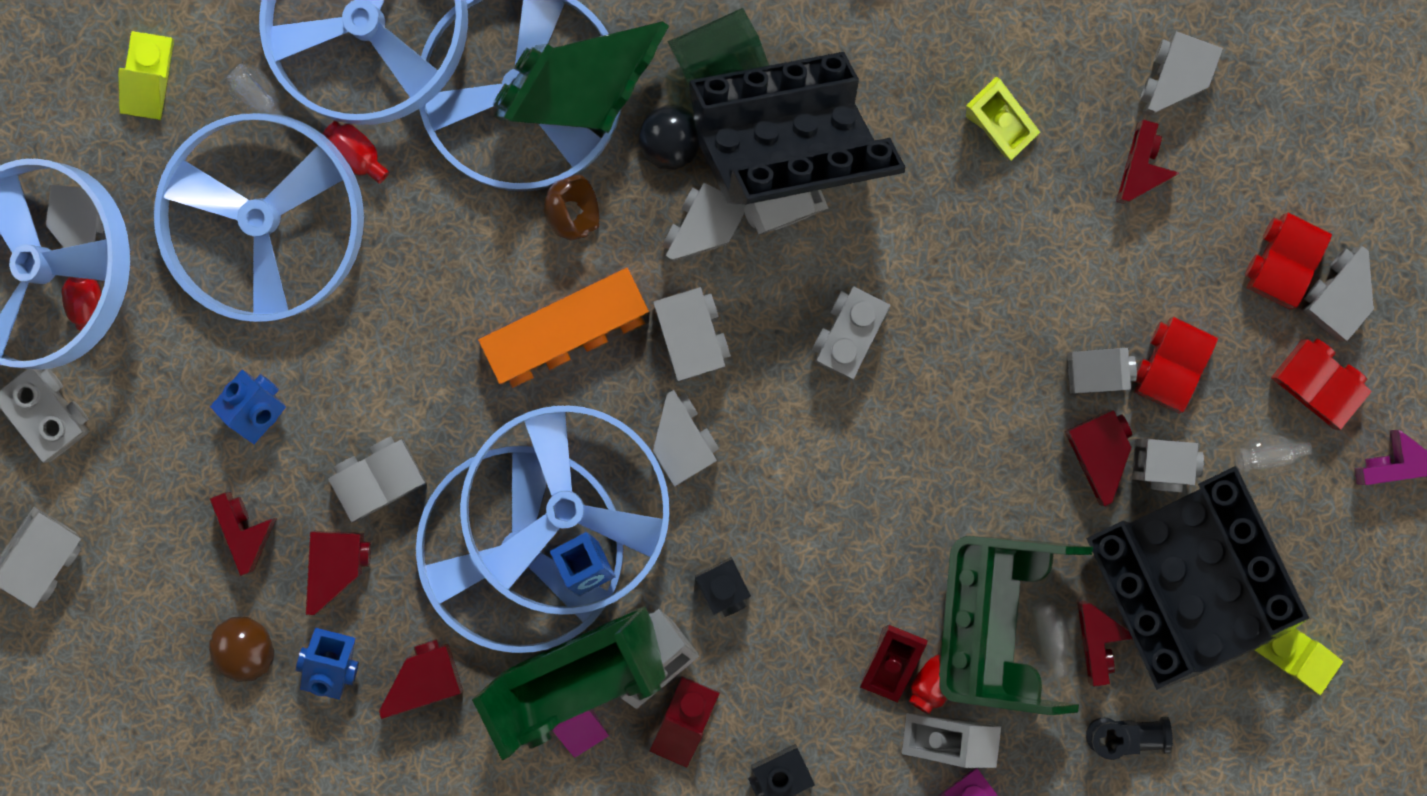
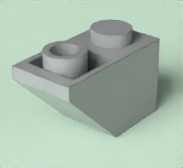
(1184, 71)
(784, 211)
(72, 216)
(706, 226)
(1342, 301)
(1101, 370)
(678, 441)

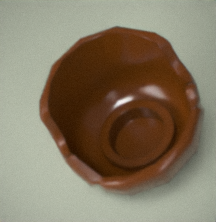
(577, 190)
(241, 649)

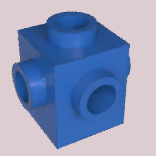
(249, 405)
(327, 664)

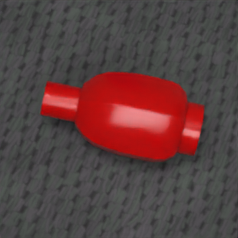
(356, 150)
(80, 300)
(926, 687)

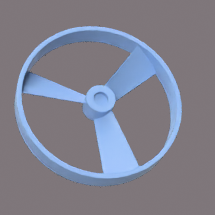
(366, 23)
(537, 23)
(257, 217)
(31, 263)
(564, 510)
(454, 575)

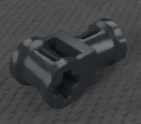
(1130, 737)

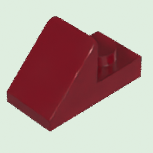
(1138, 174)
(244, 543)
(1095, 631)
(893, 662)
(684, 722)

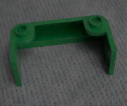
(982, 623)
(570, 680)

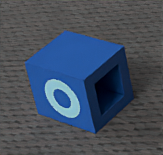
(582, 564)

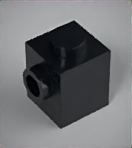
(723, 587)
(781, 774)

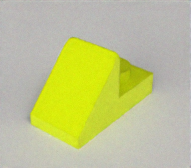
(145, 75)
(1002, 119)
(1302, 659)

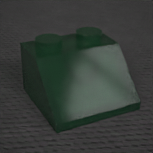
(718, 48)

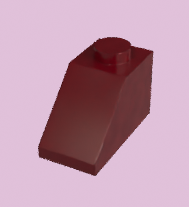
(1102, 452)
(333, 565)
(423, 679)

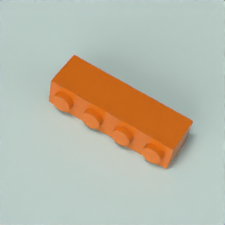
(563, 327)

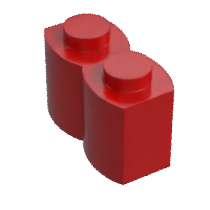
(1288, 260)
(1175, 364)
(1322, 383)

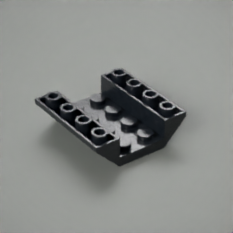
(787, 130)
(1199, 580)

